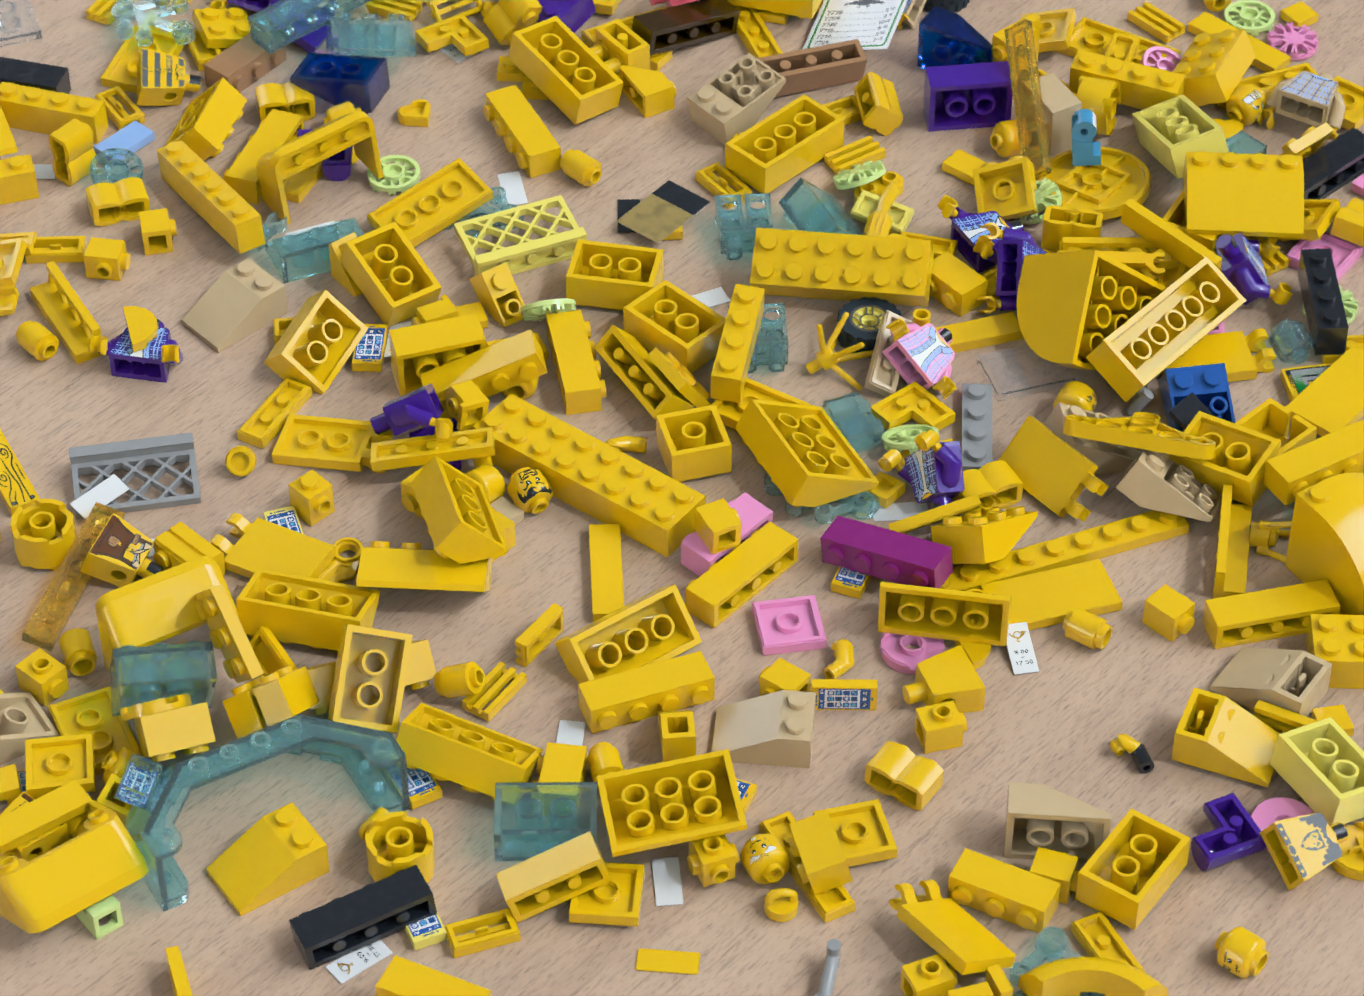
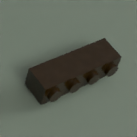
(686, 24)

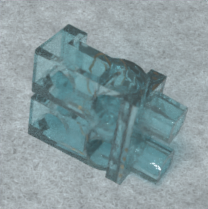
(736, 232)
(772, 341)

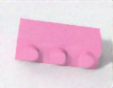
(752, 515)

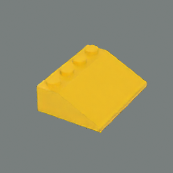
(1244, 194)
(803, 452)
(671, 802)

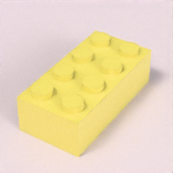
(1177, 127)

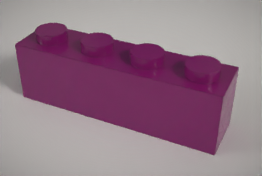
(886, 553)

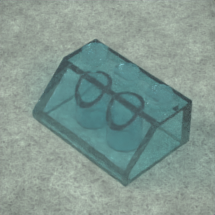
(370, 35)
(816, 210)
(307, 251)
(162, 672)
(542, 816)

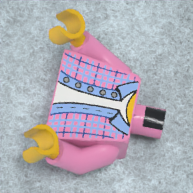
(922, 355)

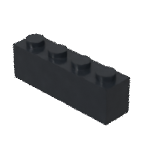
(35, 75)
(1334, 165)
(1322, 301)
(362, 917)

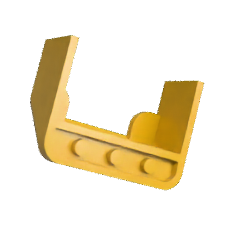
(313, 148)
(156, 606)
(72, 874)

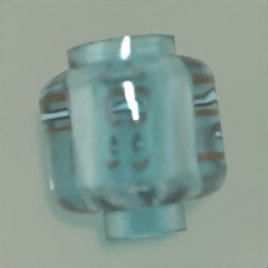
(1291, 341)

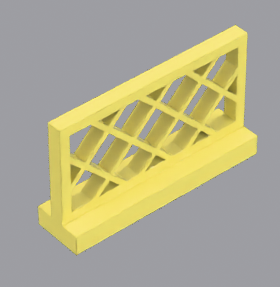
(527, 253)

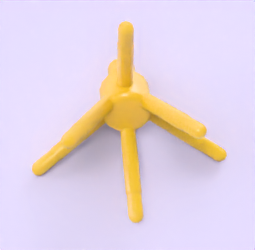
(829, 359)

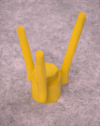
(1265, 534)

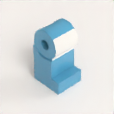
(1084, 130)

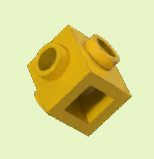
(712, 859)

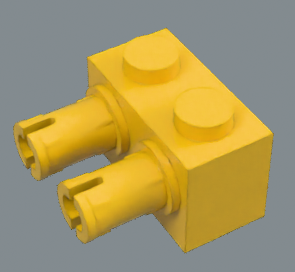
(620, 46)

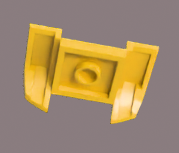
(12, 251)

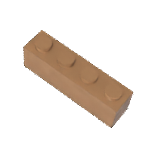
(819, 66)

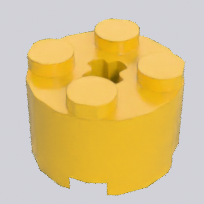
(1102, 99)
(43, 534)
(398, 844)

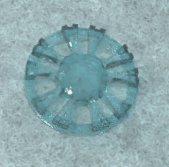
(115, 168)

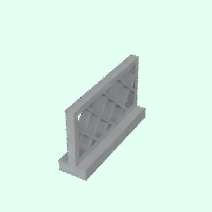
(133, 457)

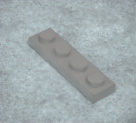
(976, 425)

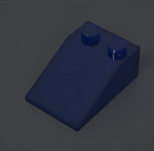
(950, 40)
(344, 79)

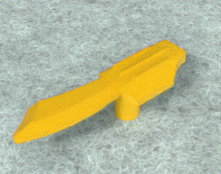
(879, 221)

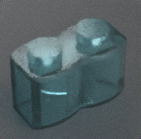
(855, 421)

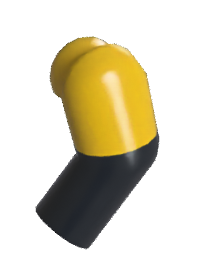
(1135, 749)

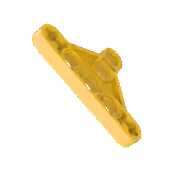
(1141, 432)

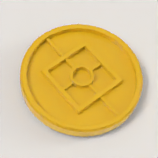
(1103, 185)

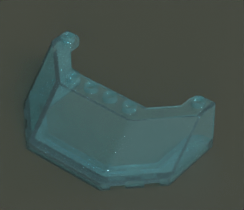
(367, 755)

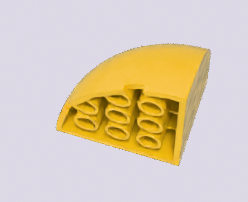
(1076, 302)
(1329, 538)

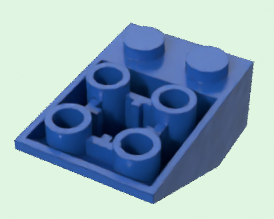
(1205, 381)

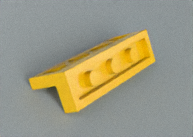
(1115, 244)
(66, 314)
(1232, 546)

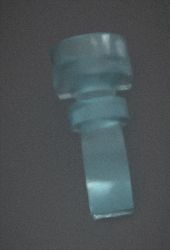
(271, 228)

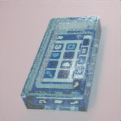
(138, 781)

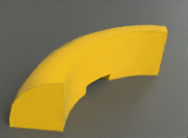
(1089, 974)

